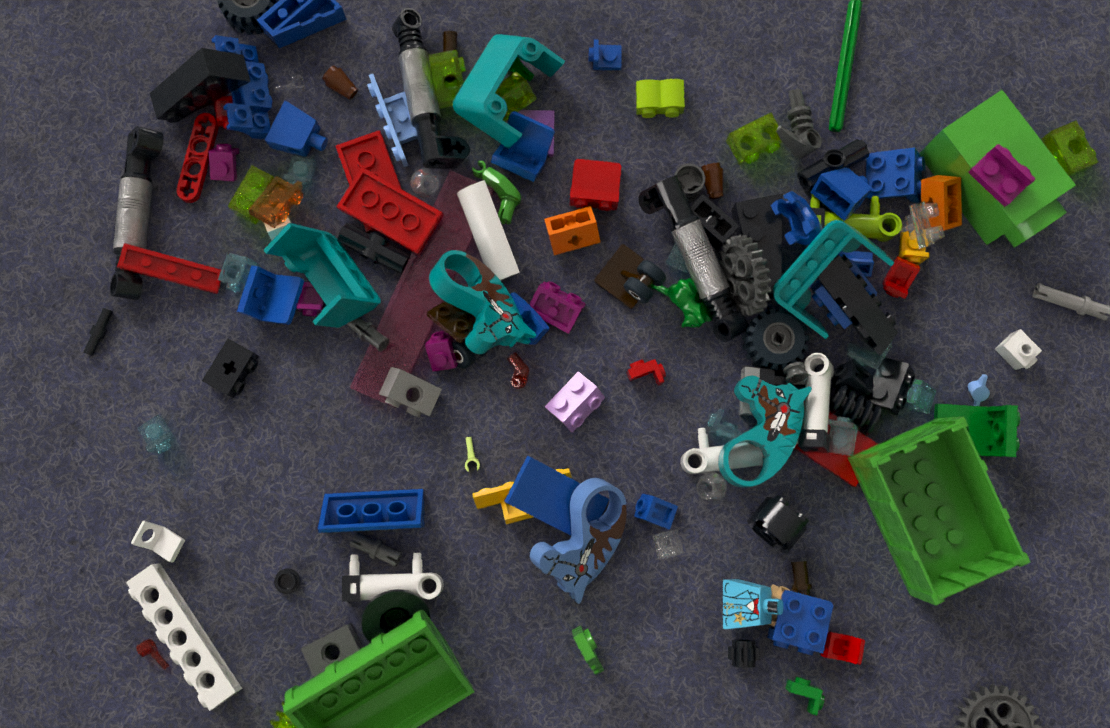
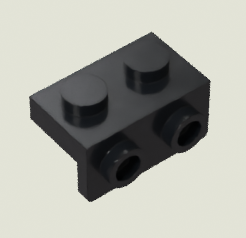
(891, 384)

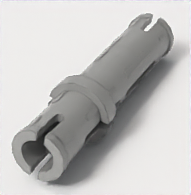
(1081, 305)

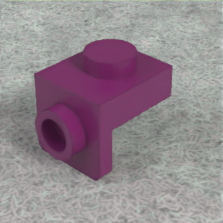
(223, 162)
(309, 301)
(441, 351)

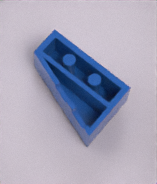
(297, 19)

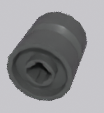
(691, 179)

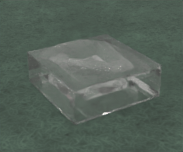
(667, 544)

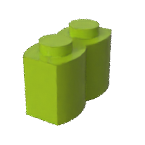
(660, 97)

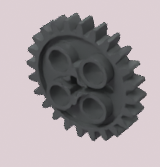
(745, 274)
(1014, 714)

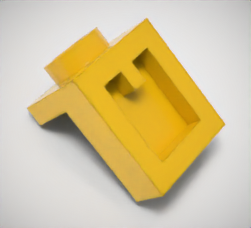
(910, 250)

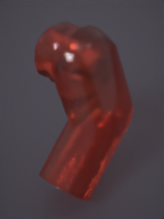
(521, 371)

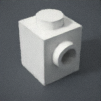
(1018, 350)

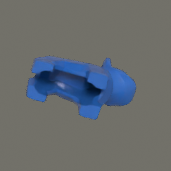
(801, 218)

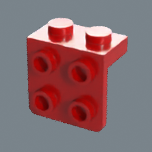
(595, 184)

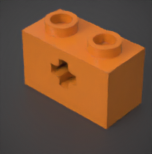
(947, 195)
(572, 230)

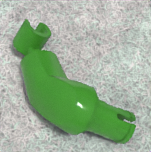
(503, 187)

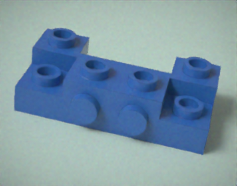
(252, 100)

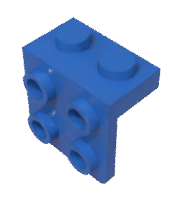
(530, 152)
(895, 174)
(270, 296)
(835, 313)
(802, 623)

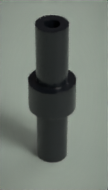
(98, 332)

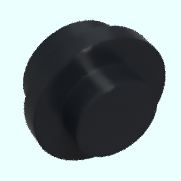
(287, 581)

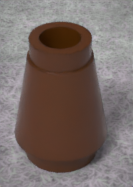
(339, 82)
(713, 180)

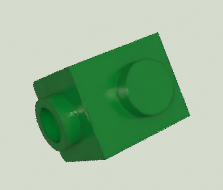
(802, 687)

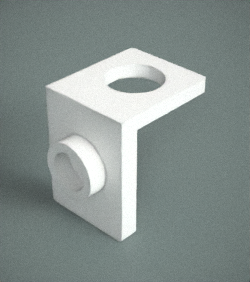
(162, 542)

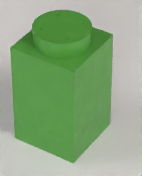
(969, 140)

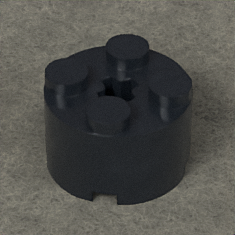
(778, 523)

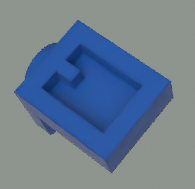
(605, 56)
(655, 511)

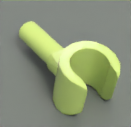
(471, 455)

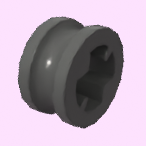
(795, 372)

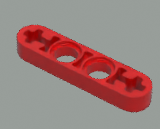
(193, 157)

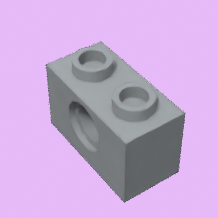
(423, 395)

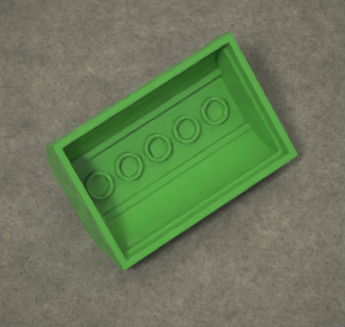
(386, 684)

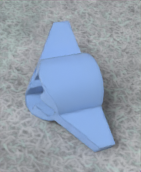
(979, 390)

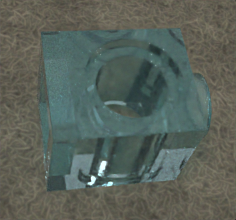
(232, 266)

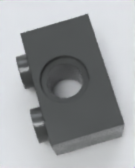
(318, 654)

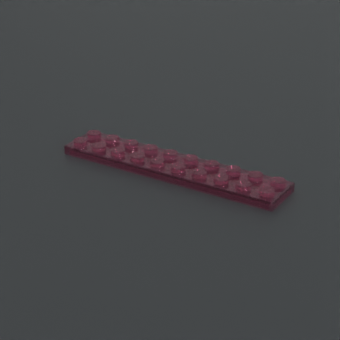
(406, 315)

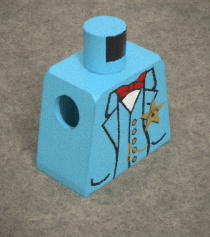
(748, 604)

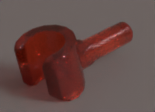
(149, 647)

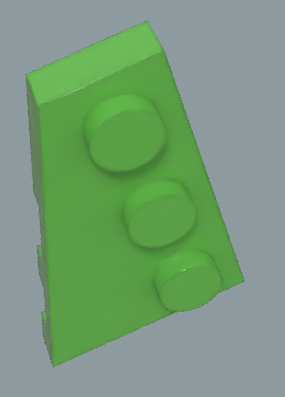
(587, 645)

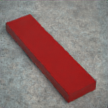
(169, 268)

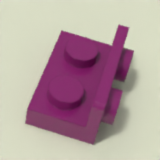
(1002, 175)
(557, 306)

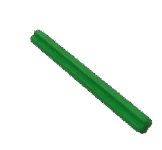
(845, 66)

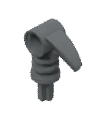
(803, 137)

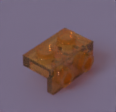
(276, 201)

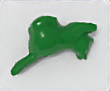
(687, 299)

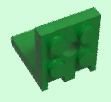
(990, 428)

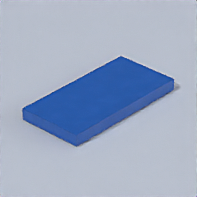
(548, 494)

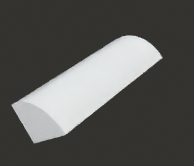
(487, 230)

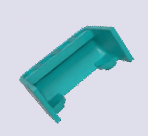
(477, 96)
(328, 270)
(792, 288)

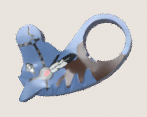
(591, 543)

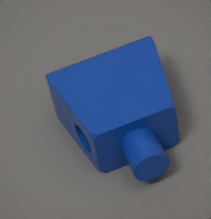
(295, 132)
(841, 191)

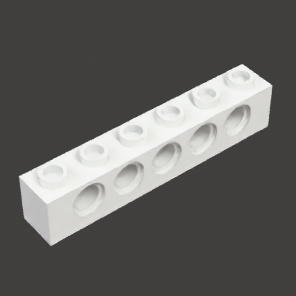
(197, 639)

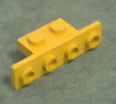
(497, 495)

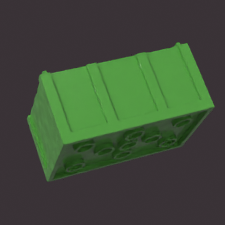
(937, 509)

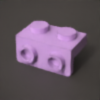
(575, 401)

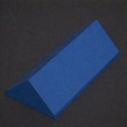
(372, 511)

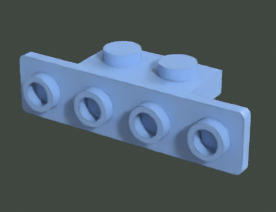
(397, 116)

